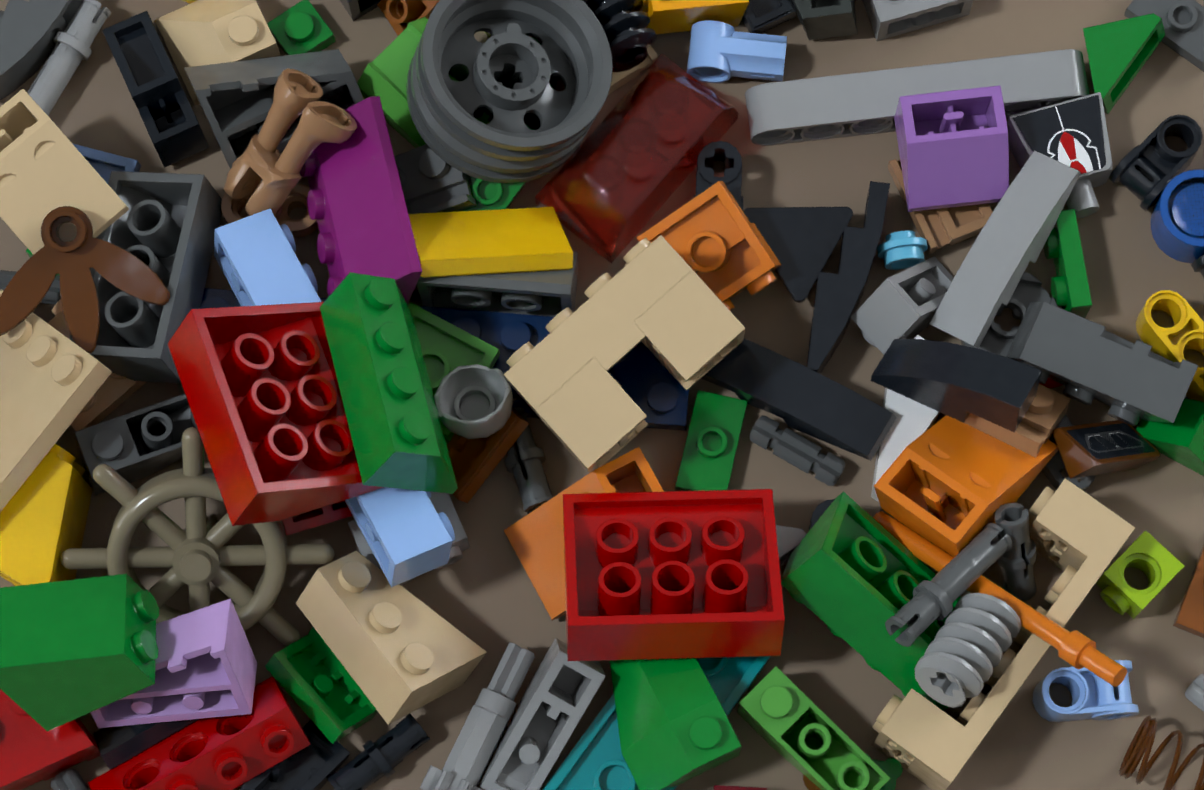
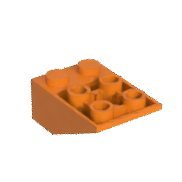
(955, 482)
(540, 536)

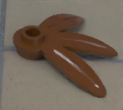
(77, 284)

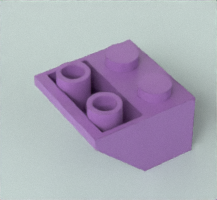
(953, 148)

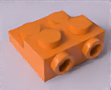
(719, 244)

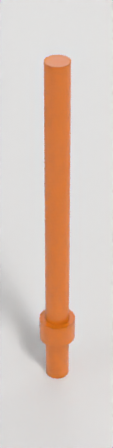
(1072, 646)

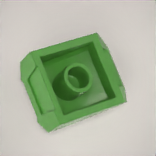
(388, 78)

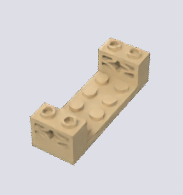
(1081, 541)

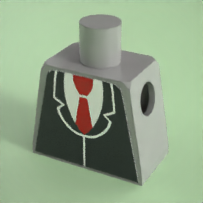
(1073, 135)

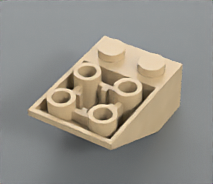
(47, 172)

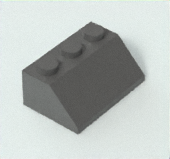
(516, 293)

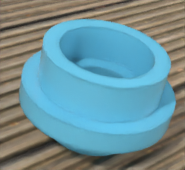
(902, 250)

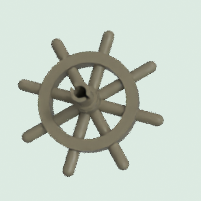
(199, 549)

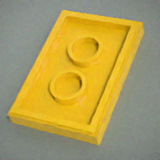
(490, 242)

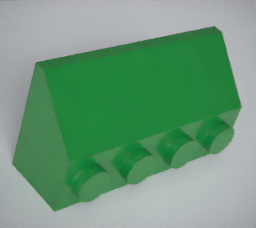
(386, 387)
(854, 581)

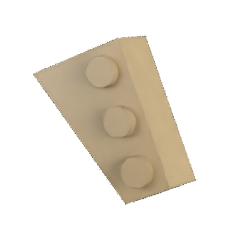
(386, 637)

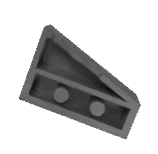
(241, 93)
(1101, 365)

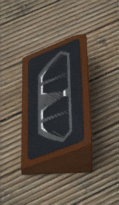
(1103, 448)

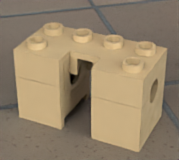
(649, 302)

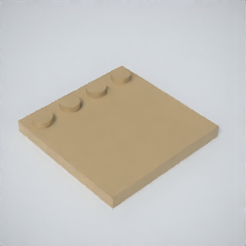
(41, 393)

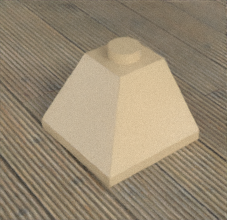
(216, 34)

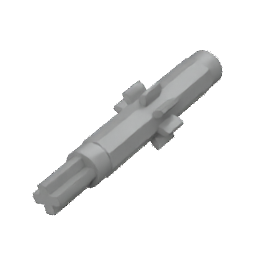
(483, 726)

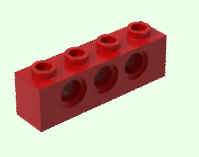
(215, 750)

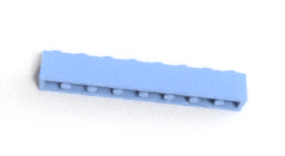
(396, 522)

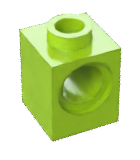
(1147, 556)

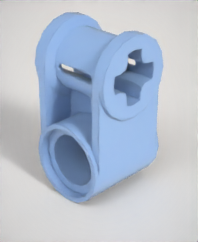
(1090, 695)

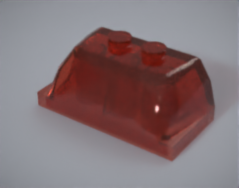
(636, 157)

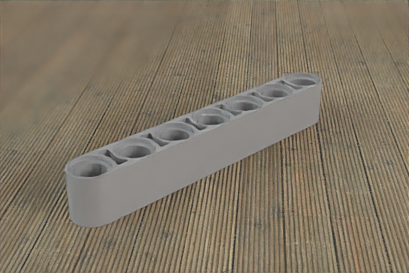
(869, 100)

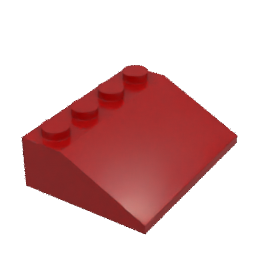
(267, 409)
(672, 575)

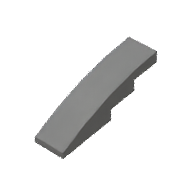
(1004, 248)

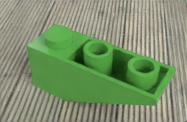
(808, 736)

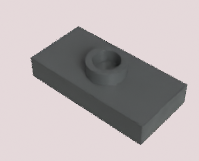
(1182, 25)

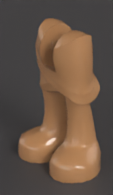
(320, 122)

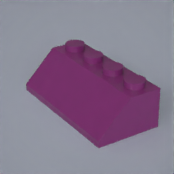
(362, 204)

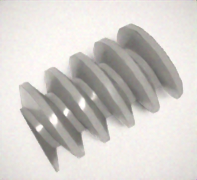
(967, 649)

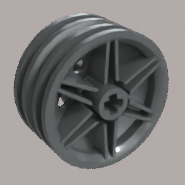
(505, 148)

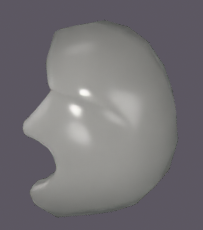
(474, 401)

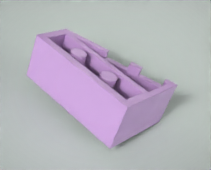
(199, 672)

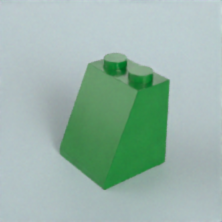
(76, 645)

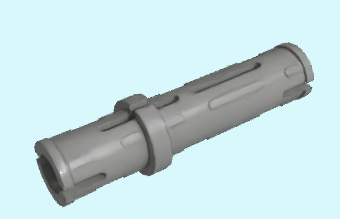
(70, 49)

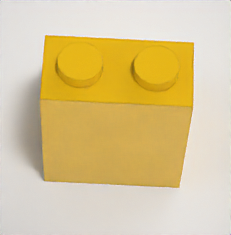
(44, 521)

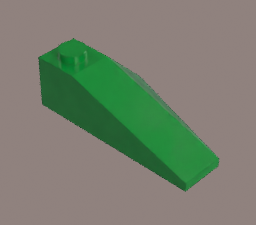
(669, 721)

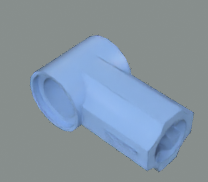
(723, 53)

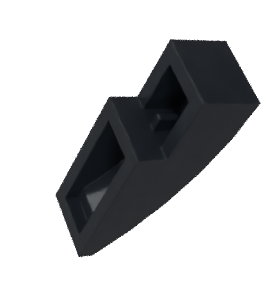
(155, 89)
(959, 380)

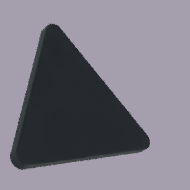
(801, 241)

